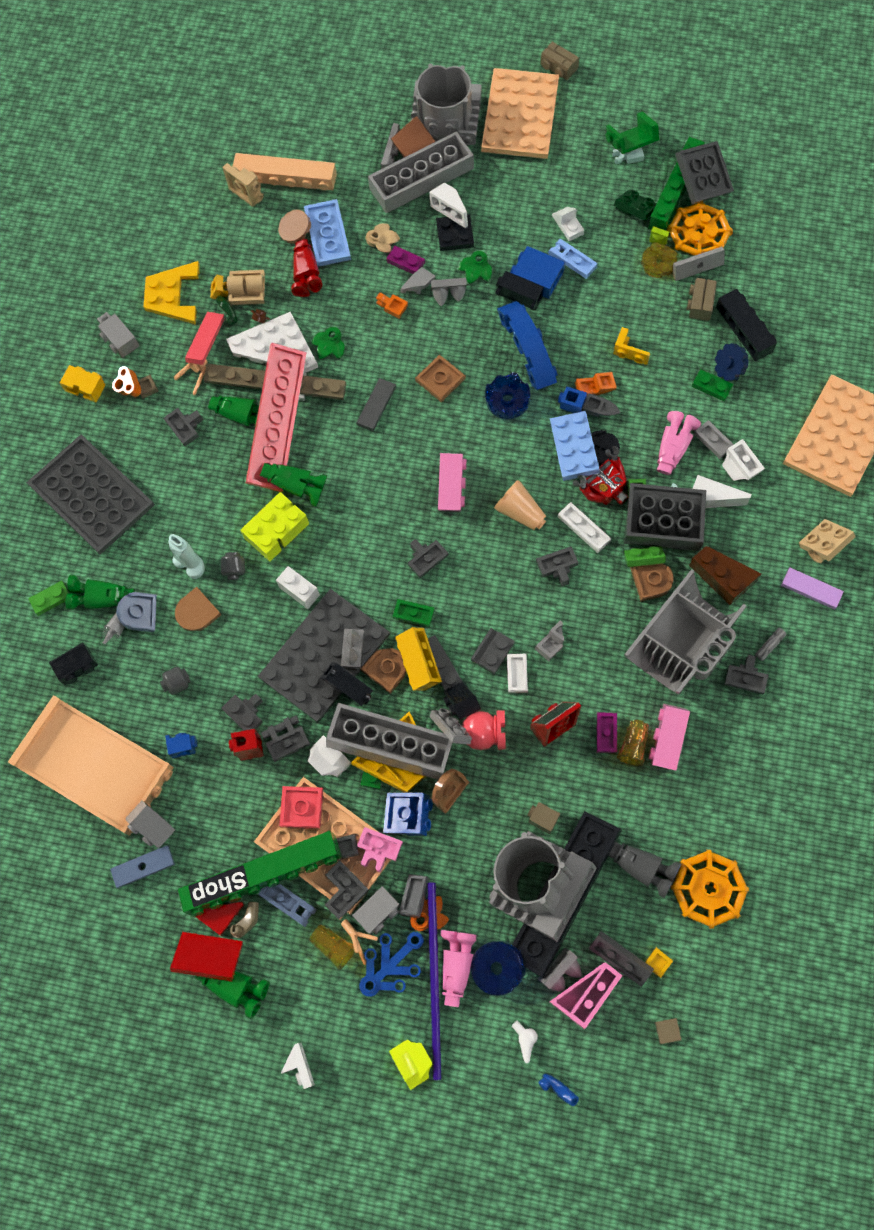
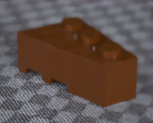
(724, 574)

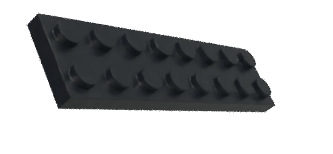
(593, 841)

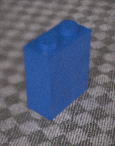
(539, 269)

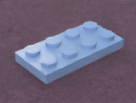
(327, 233)
(574, 445)

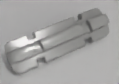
(770, 644)

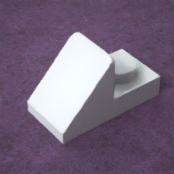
(568, 223)
(298, 1060)

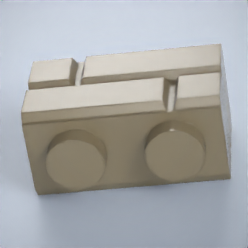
(559, 61)
(702, 299)

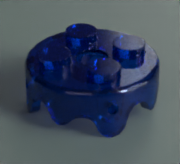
(503, 386)
(512, 968)

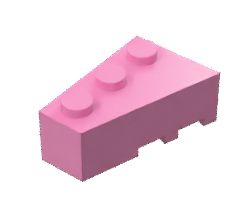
(451, 482)

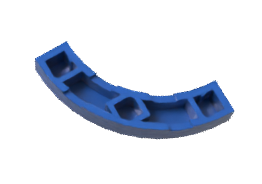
(530, 343)

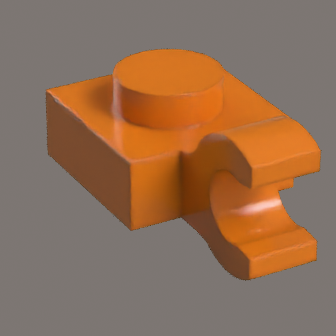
(394, 306)

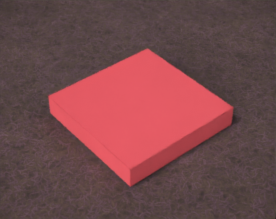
(301, 807)

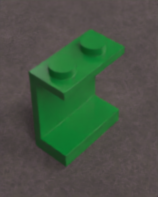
(635, 138)

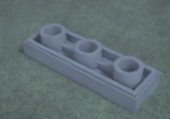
(131, 870)

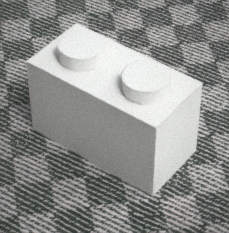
(297, 587)

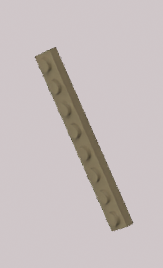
(254, 379)

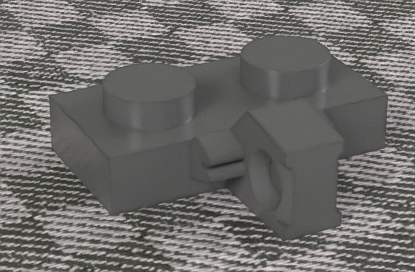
(184, 425)
(426, 557)
(558, 564)
(746, 677)
(244, 712)

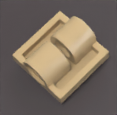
(246, 287)
(826, 541)

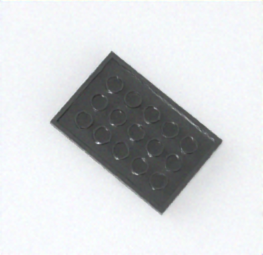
(90, 494)
(309, 651)

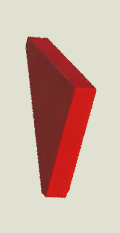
(220, 918)

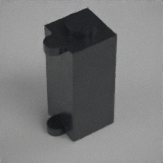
(519, 290)
(347, 684)

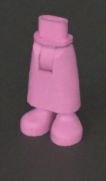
(674, 443)
(456, 965)

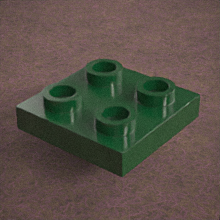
(635, 204)

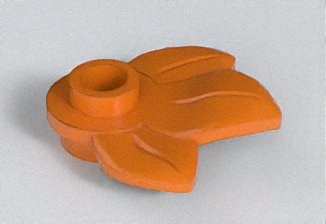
(441, 919)

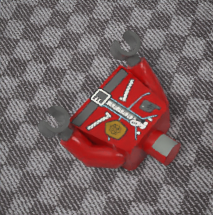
(606, 484)

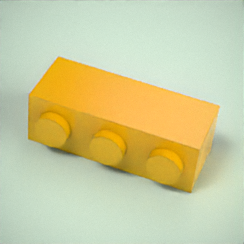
(418, 659)

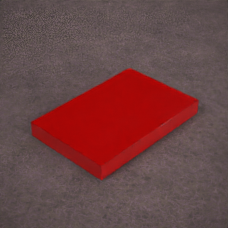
(206, 956)

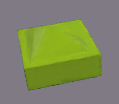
(659, 236)

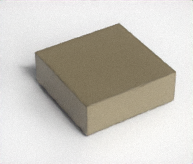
(147, 386)
(668, 1031)

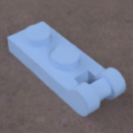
(573, 258)

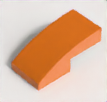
(597, 385)

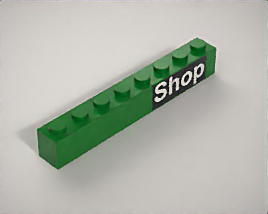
(259, 873)

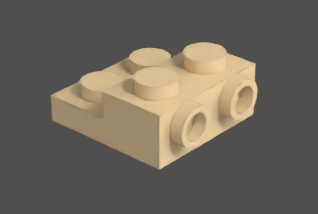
(243, 184)

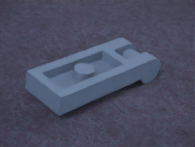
(288, 903)

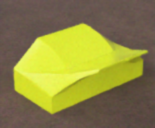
(412, 1062)

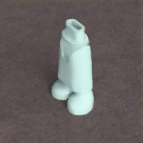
(186, 557)

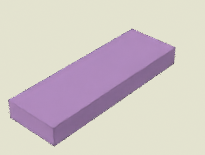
(812, 588)

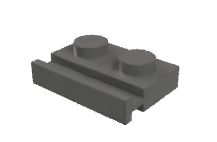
(492, 651)

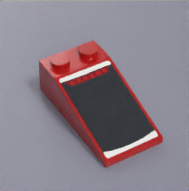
(555, 722)

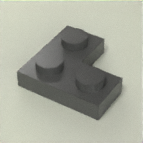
(349, 892)

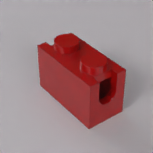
(246, 744)

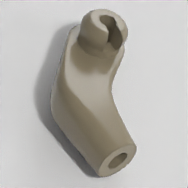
(247, 922)

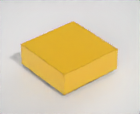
(659, 962)

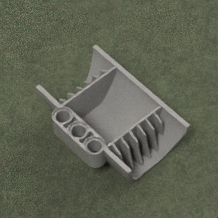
(682, 636)

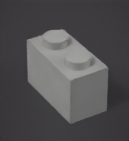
(149, 824)
(377, 911)

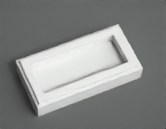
(517, 673)

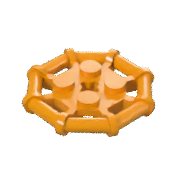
(699, 221)
(715, 899)

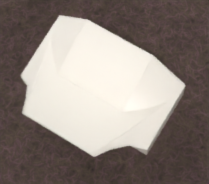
(741, 462)
(327, 760)

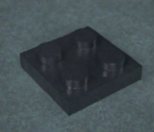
(453, 235)

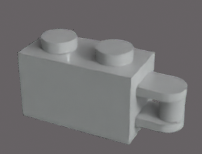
(117, 334)

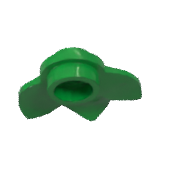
(476, 269)
(329, 345)

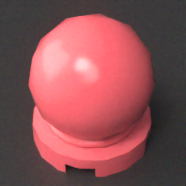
(485, 730)

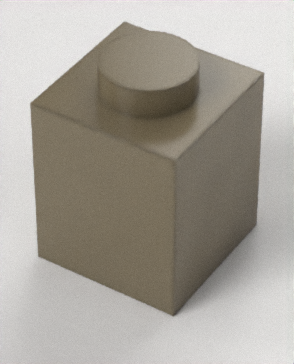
(543, 817)

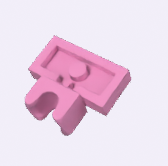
(378, 848)

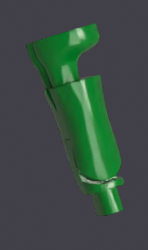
(235, 409)
(295, 481)
(97, 593)
(233, 991)

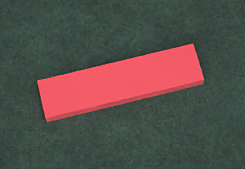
(205, 338)

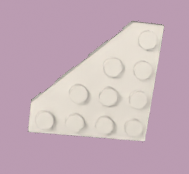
(280, 330)

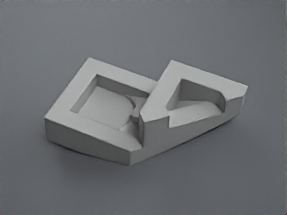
(418, 281)
(552, 642)

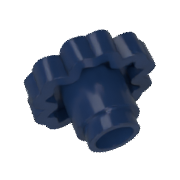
(731, 362)

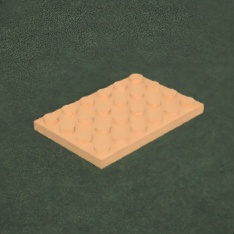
(520, 113)
(836, 437)
(334, 819)

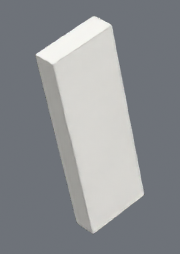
(584, 527)

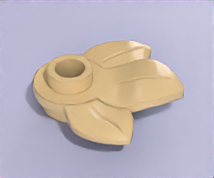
(382, 238)

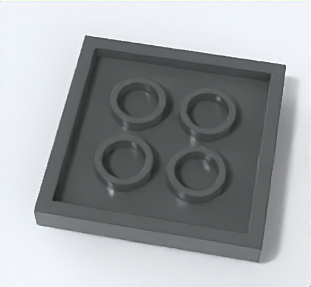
(704, 172)

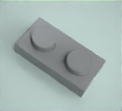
(713, 439)

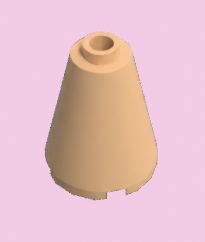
(521, 507)

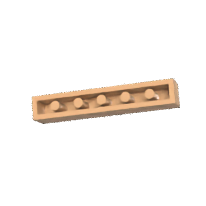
(288, 171)

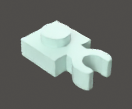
(631, 157)

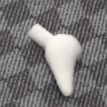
(527, 1038)

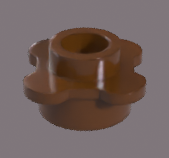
(259, 315)

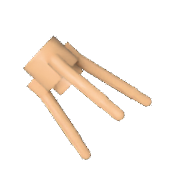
(196, 368)

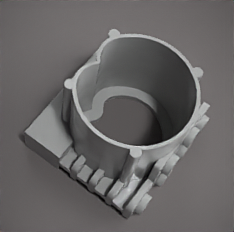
(447, 102)
(552, 911)

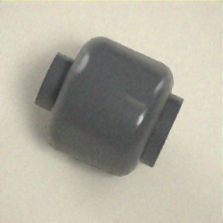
(232, 565)
(175, 680)

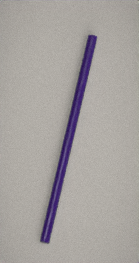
(434, 982)

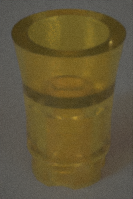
(634, 744)
(332, 946)

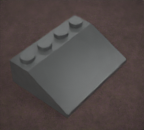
(665, 517)

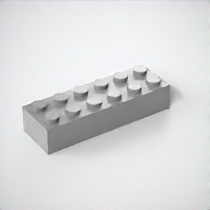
(421, 172)
(388, 741)

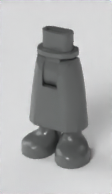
(644, 866)

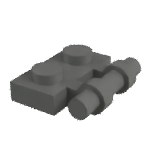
(288, 743)

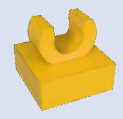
(217, 287)

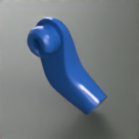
(559, 1088)

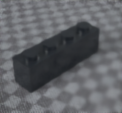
(746, 324)

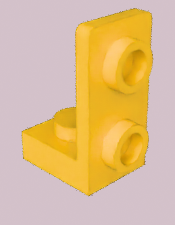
(624, 351)

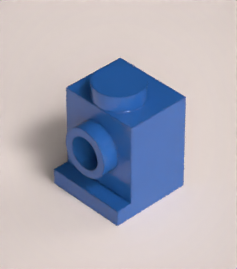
(572, 400)
(181, 745)

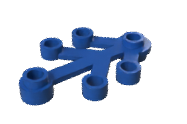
(388, 966)

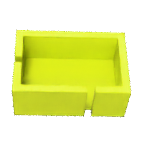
(274, 522)

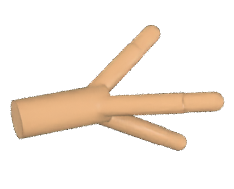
(354, 935)

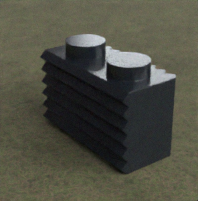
(73, 664)
(461, 700)

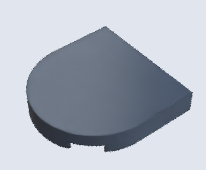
(137, 611)

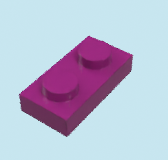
(405, 260)
(606, 733)

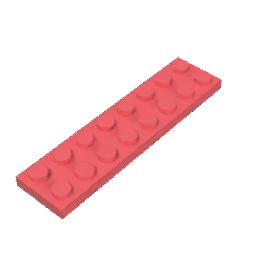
(276, 412)

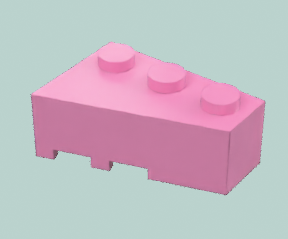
(669, 736)
(587, 995)

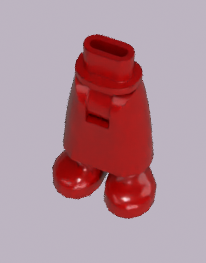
(305, 270)

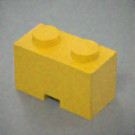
(78, 380)

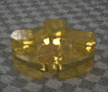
(658, 251)

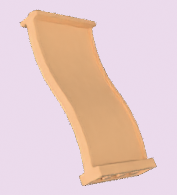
(90, 764)

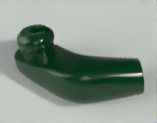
(228, 309)

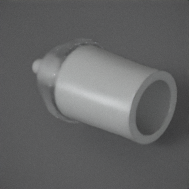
(112, 630)

